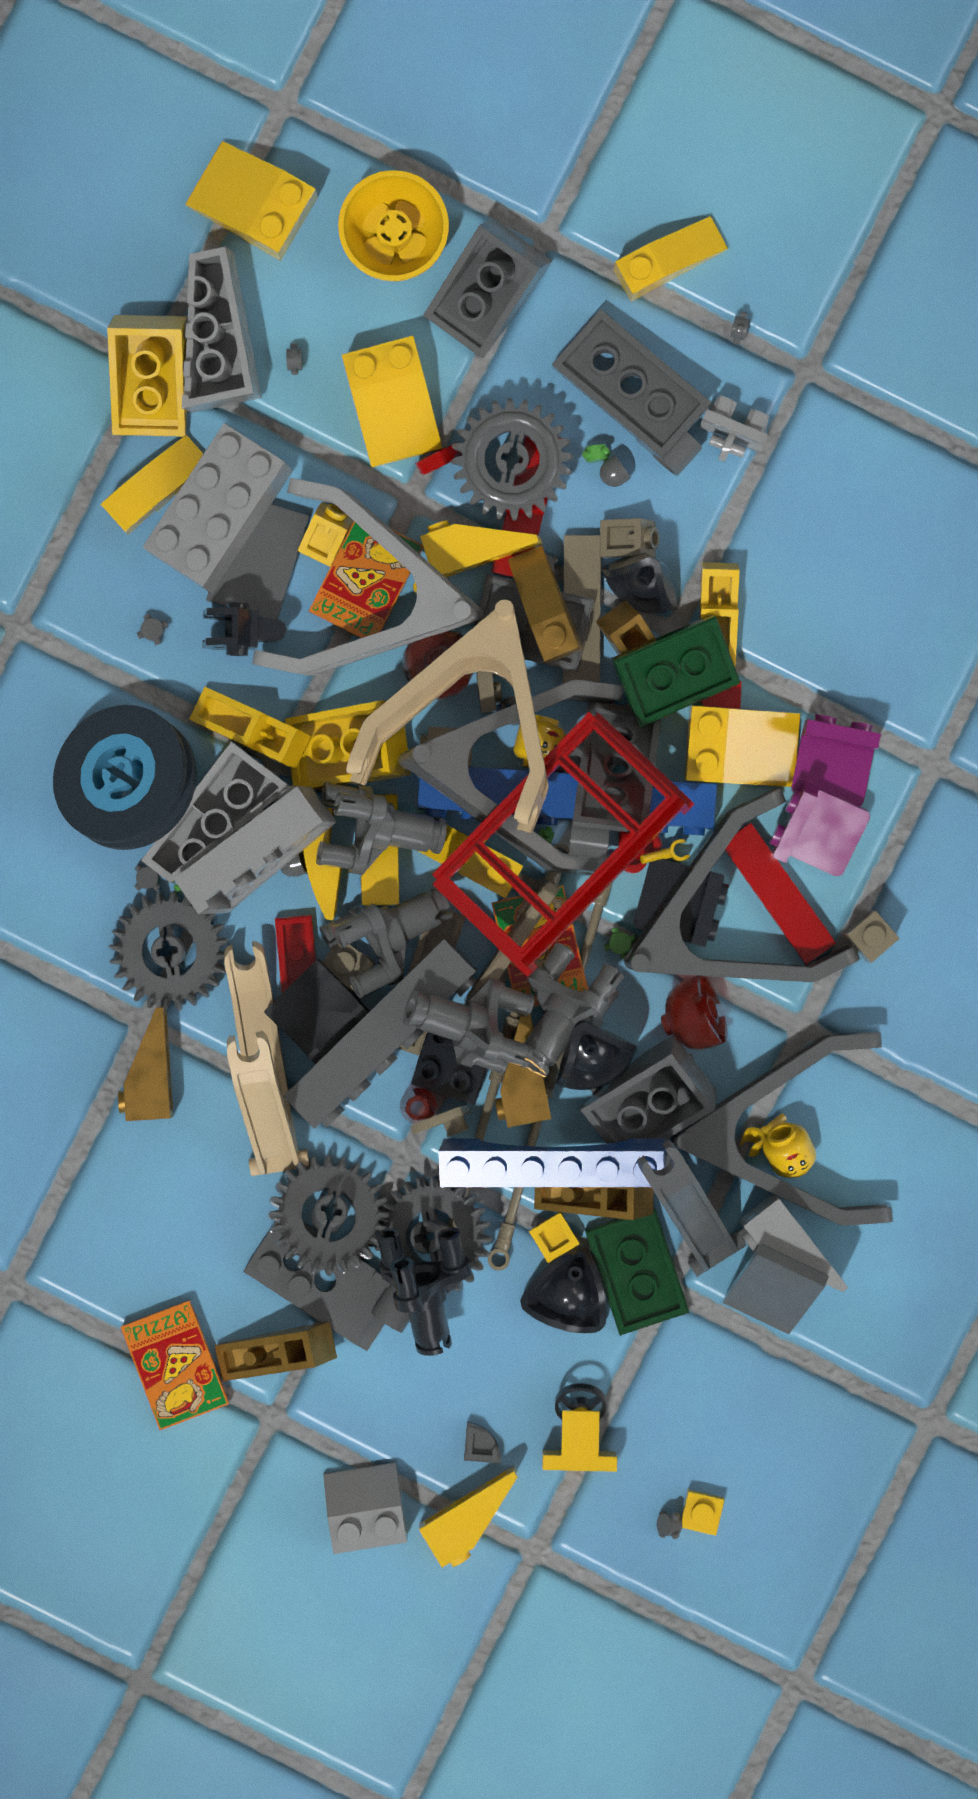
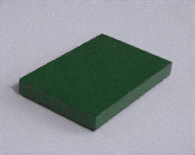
(676, 670)
(637, 1272)

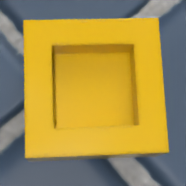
(554, 1237)
(702, 1512)

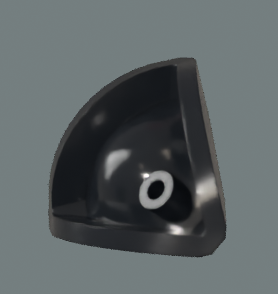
(642, 583)
(593, 1058)
(568, 1294)

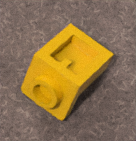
(325, 533)

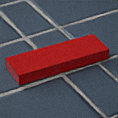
(294, 947)

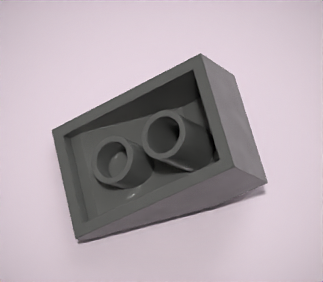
(487, 287)
(653, 1096)

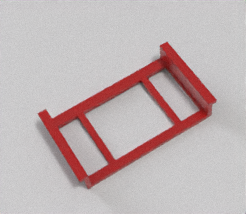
(610, 869)

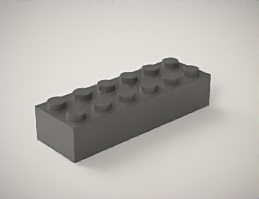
(376, 1037)

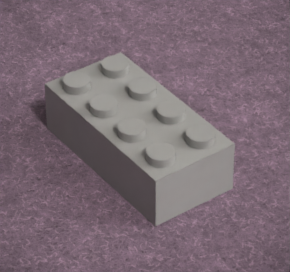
(217, 508)

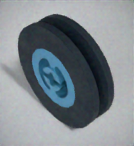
(107, 806)

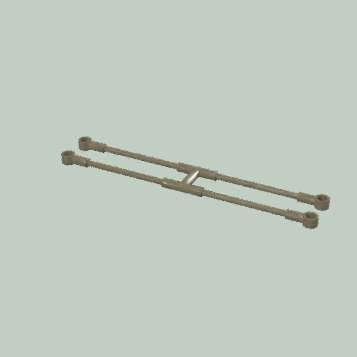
(507, 1227)

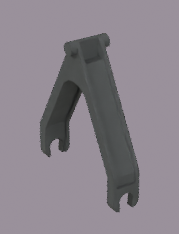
(444, 766)
(661, 943)
(714, 1134)
(690, 1210)

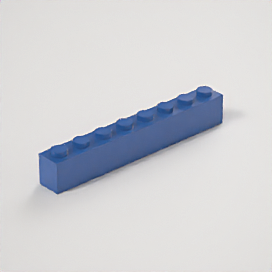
(561, 798)

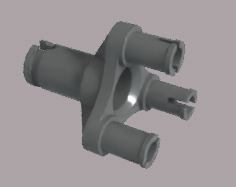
(376, 828)
(387, 934)
(565, 1007)
(474, 1024)

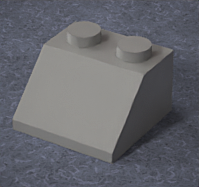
(365, 1508)

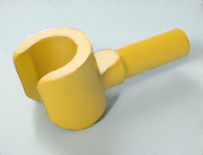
(665, 853)
(758, 1135)

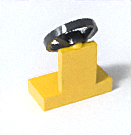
(580, 1433)

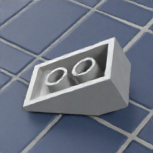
(775, 1227)

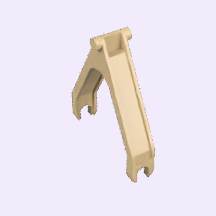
(488, 647)
(260, 1069)

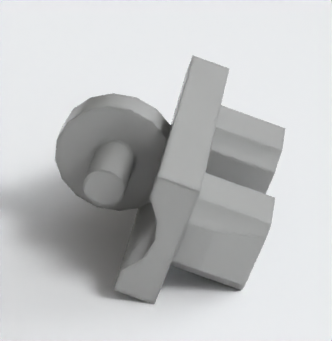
(749, 435)

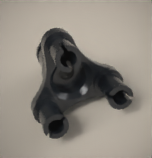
(424, 1285)

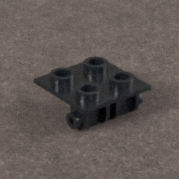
(441, 1073)

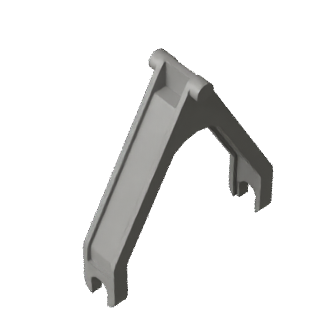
(438, 603)

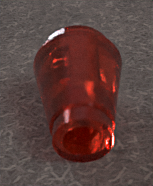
(423, 1096)

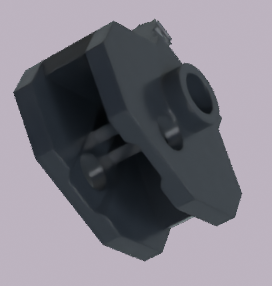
(242, 629)

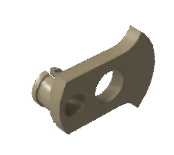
(452, 1120)

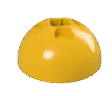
(393, 205)

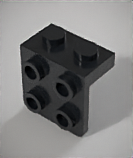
(697, 917)

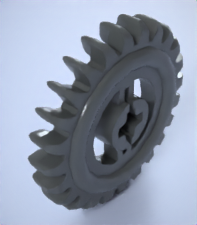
(503, 494)
(176, 986)
(337, 1181)
(426, 1200)

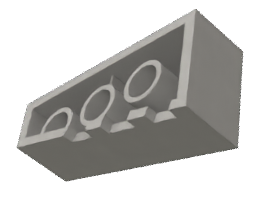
(218, 344)
(220, 806)
(255, 851)

